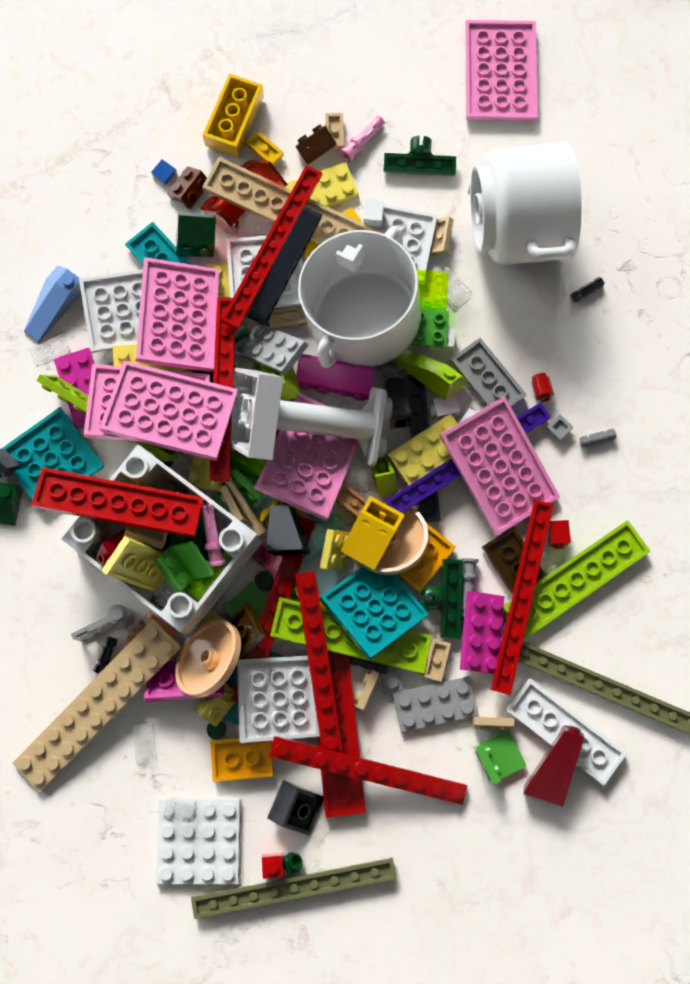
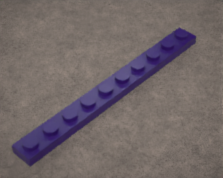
(448, 471)

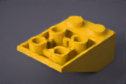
(372, 533)

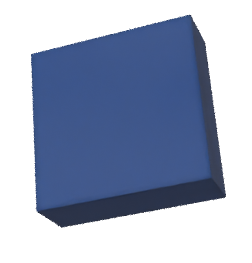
(163, 171)

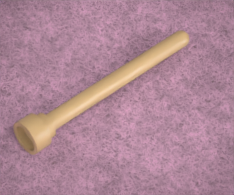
(257, 526)

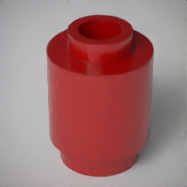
(542, 387)

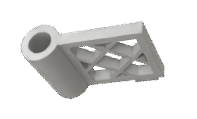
(117, 615)

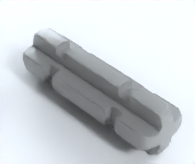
(597, 438)

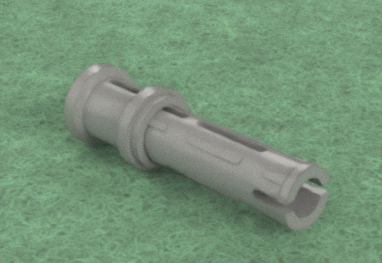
(469, 577)

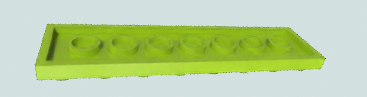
(67, 392)
(583, 575)
(406, 653)

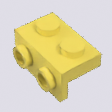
(215, 708)

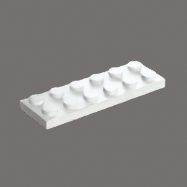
(548, 716)

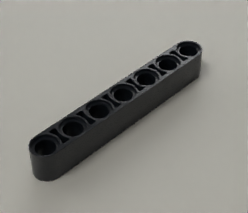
(284, 265)

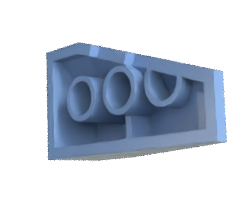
(55, 298)

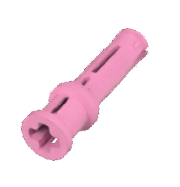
(357, 143)
(212, 546)

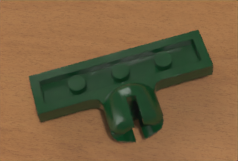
(420, 160)
(447, 598)

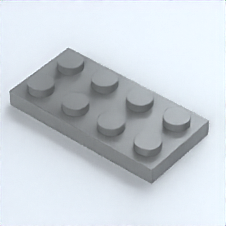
(272, 348)
(487, 374)
(435, 704)

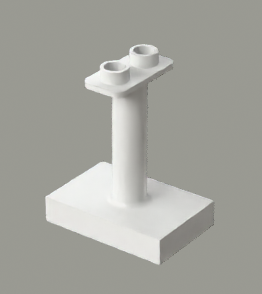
(261, 412)

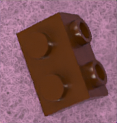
(315, 144)
(188, 187)

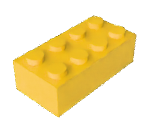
(233, 115)

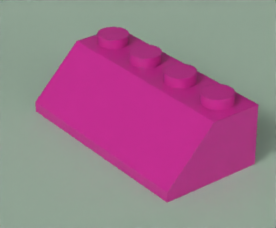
(341, 378)

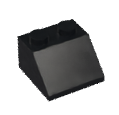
(295, 808)

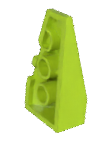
(431, 373)

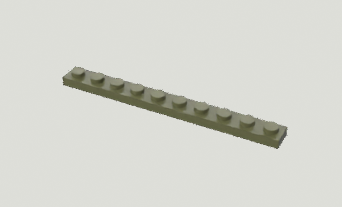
(605, 687)
(293, 887)

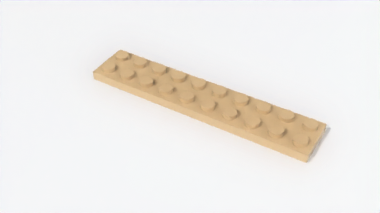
(267, 199)
(96, 705)

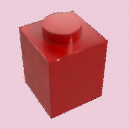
(558, 534)
(272, 865)

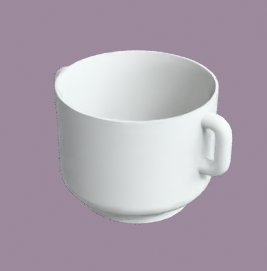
(527, 203)
(366, 313)

